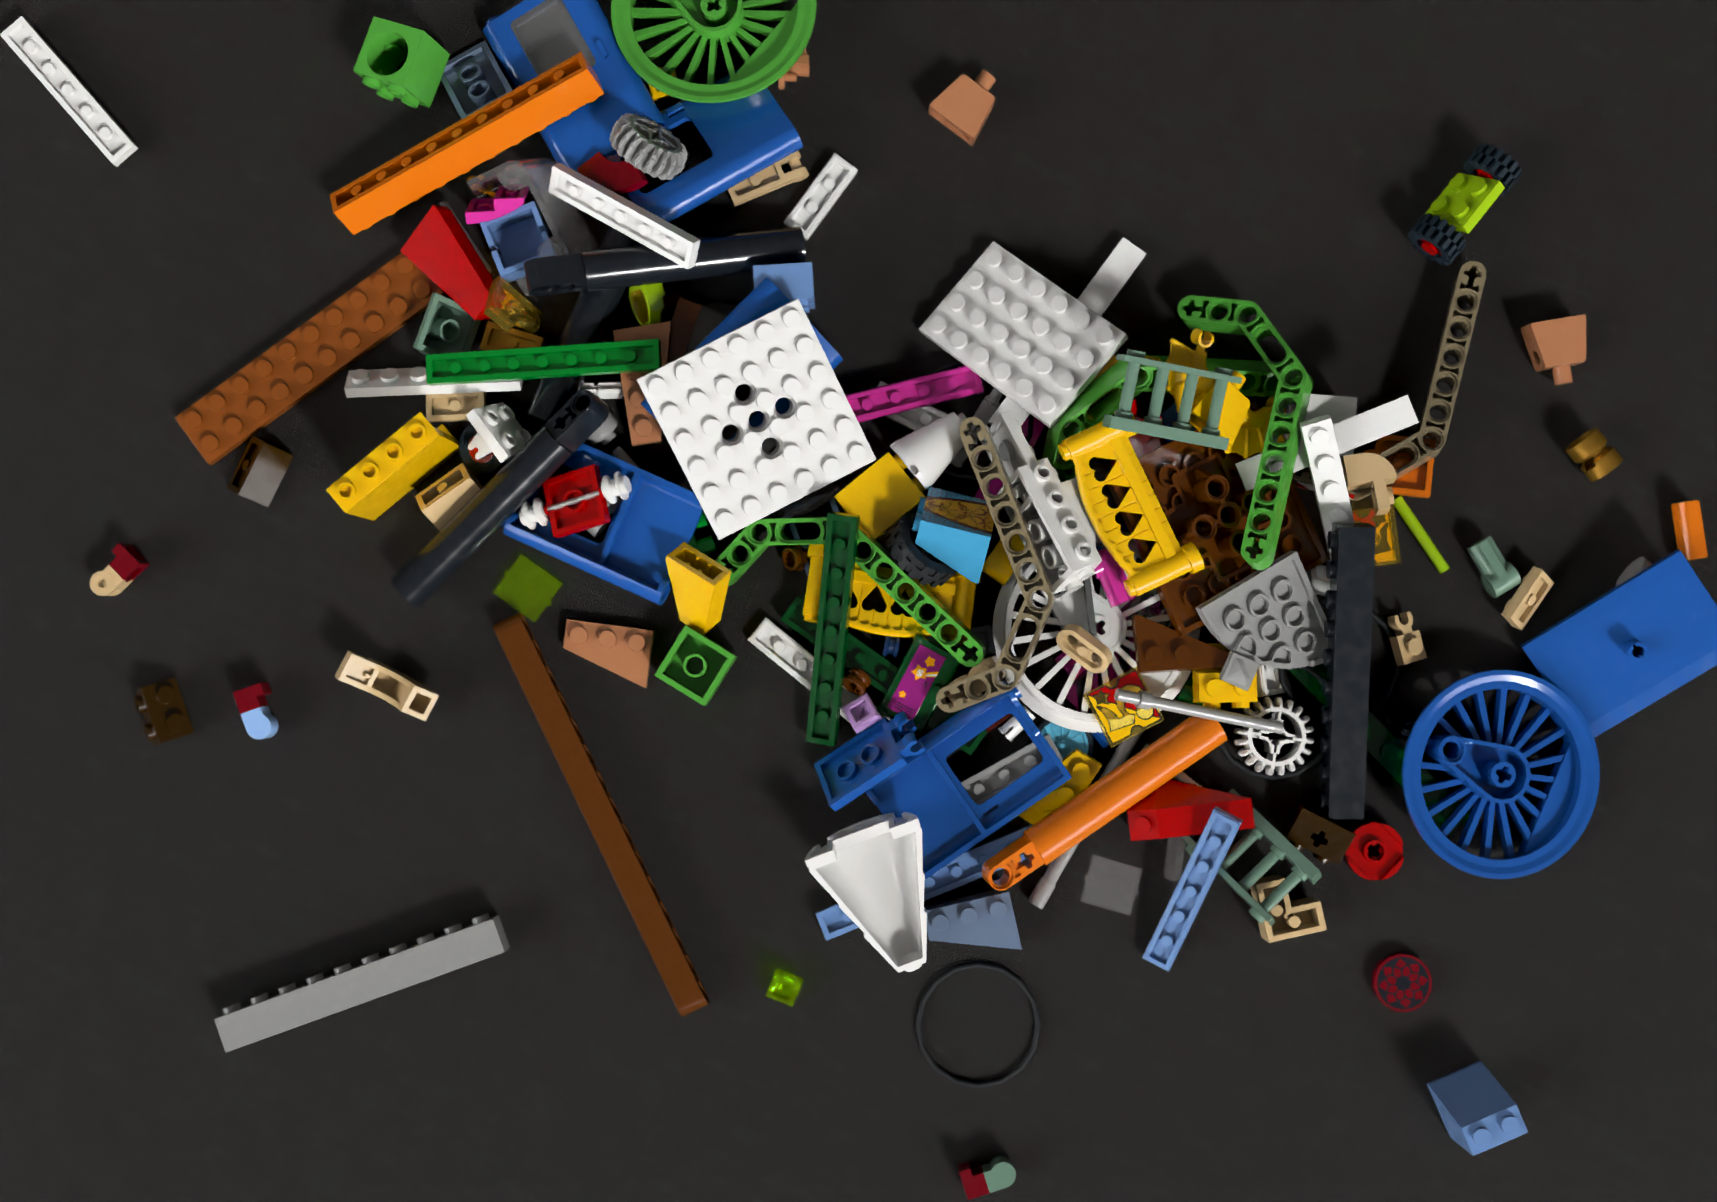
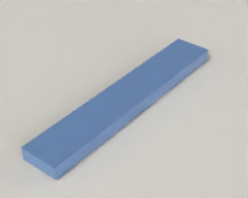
(1192, 888)

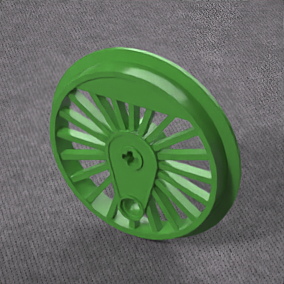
(714, 24)

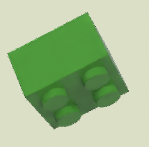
(695, 665)

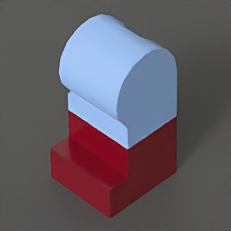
(255, 711)

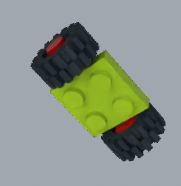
(1464, 203)

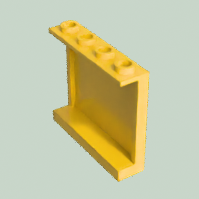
(393, 468)

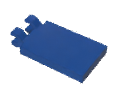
(867, 759)

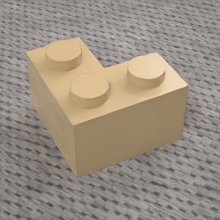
(1290, 917)

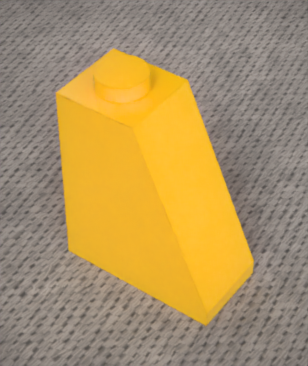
(697, 586)

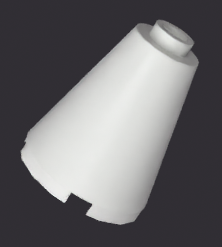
(931, 448)

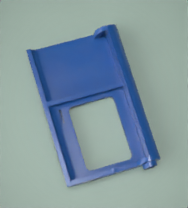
(640, 534)
(935, 795)

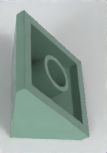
(445, 328)

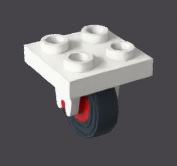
(491, 438)

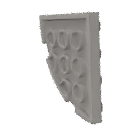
(1270, 616)

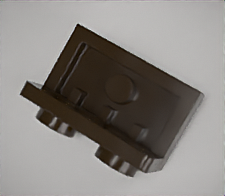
(163, 712)

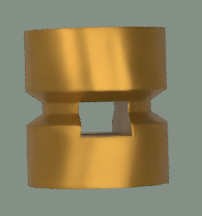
(1593, 454)

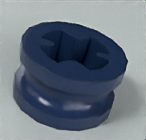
(891, 646)

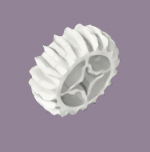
(1299, 738)

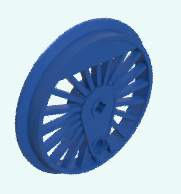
(1472, 763)

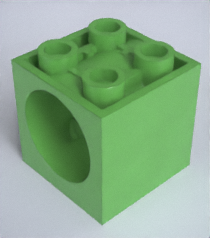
(386, 48)

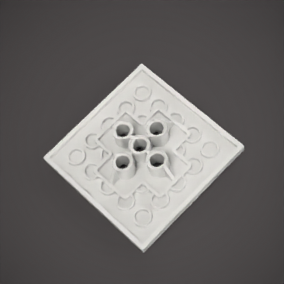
(814, 438)

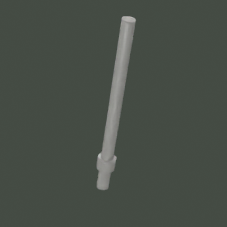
(1146, 701)

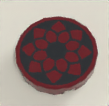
(1401, 982)

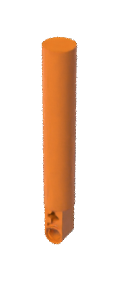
(1105, 800)

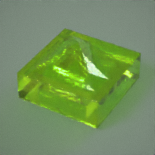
(784, 987)

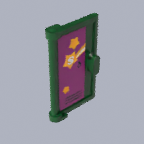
(915, 681)

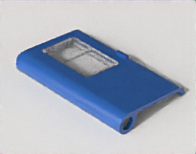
(547, 32)

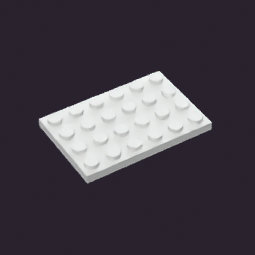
(1023, 334)

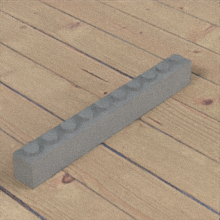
(361, 983)

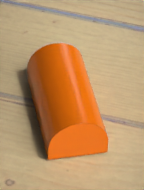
(1689, 529)

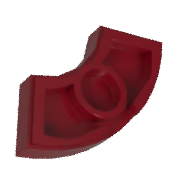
(615, 176)

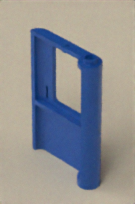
(741, 135)

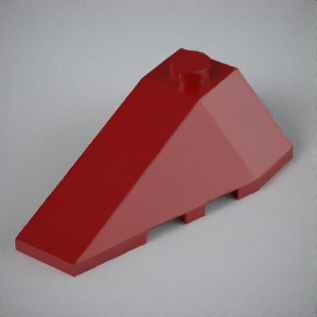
(1183, 810)

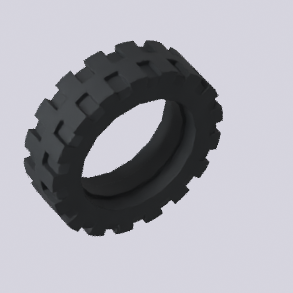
(910, 558)

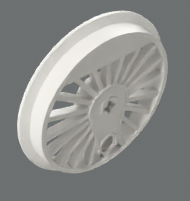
(1071, 609)

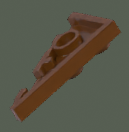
(1165, 651)

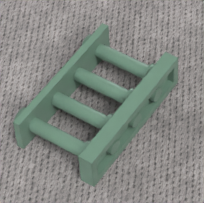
(1152, 423)
(1280, 849)

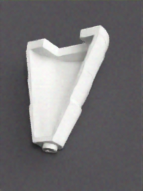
(879, 884)

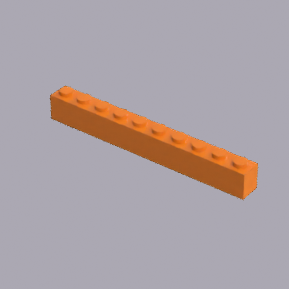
(466, 144)

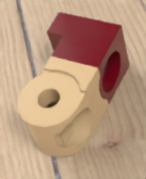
(119, 572)

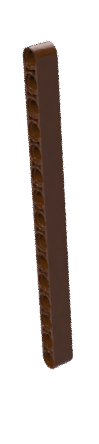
(601, 814)

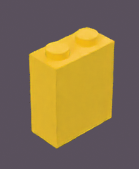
(881, 495)

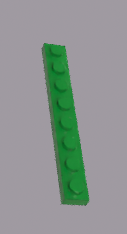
(543, 362)

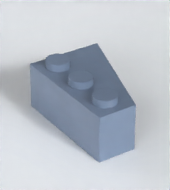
(975, 920)

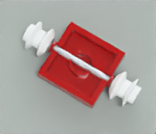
(575, 501)

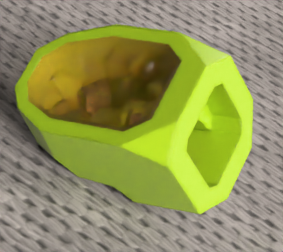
(647, 303)

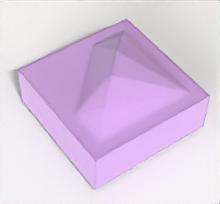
(861, 713)

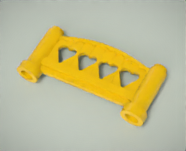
(1166, 557)
(955, 594)

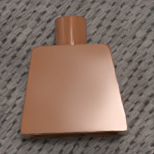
(965, 105)
(1557, 345)

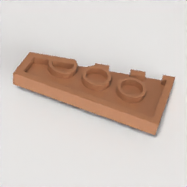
(642, 425)

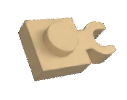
(1406, 644)

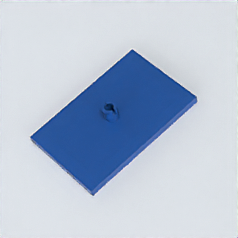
(1591, 650)

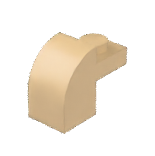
(1371, 471)

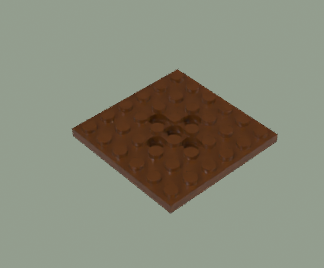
(1180, 481)

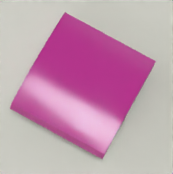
(503, 203)

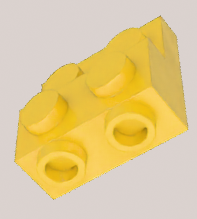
(1213, 691)

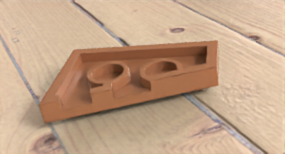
(613, 647)

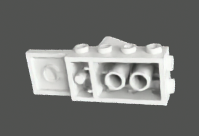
(1049, 507)

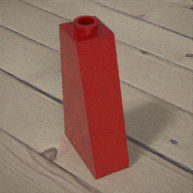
(450, 260)

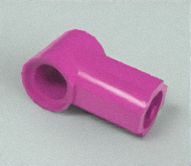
(1111, 579)

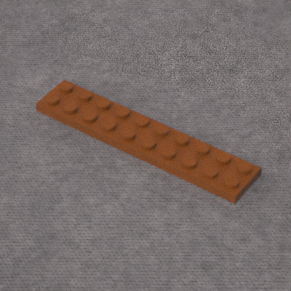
(307, 358)

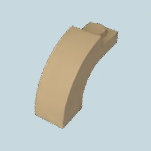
(387, 684)

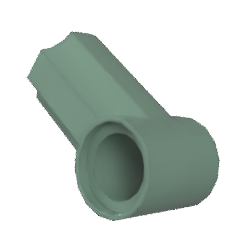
(1497, 573)

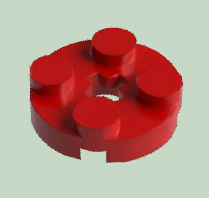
(1390, 851)

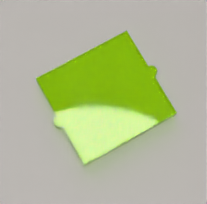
(528, 588)

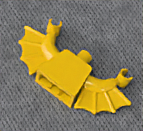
(1237, 422)

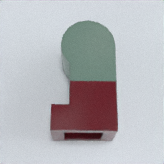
(987, 1178)

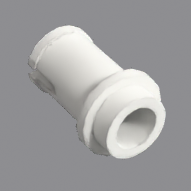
(1013, 722)

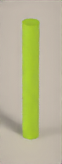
(1420, 534)

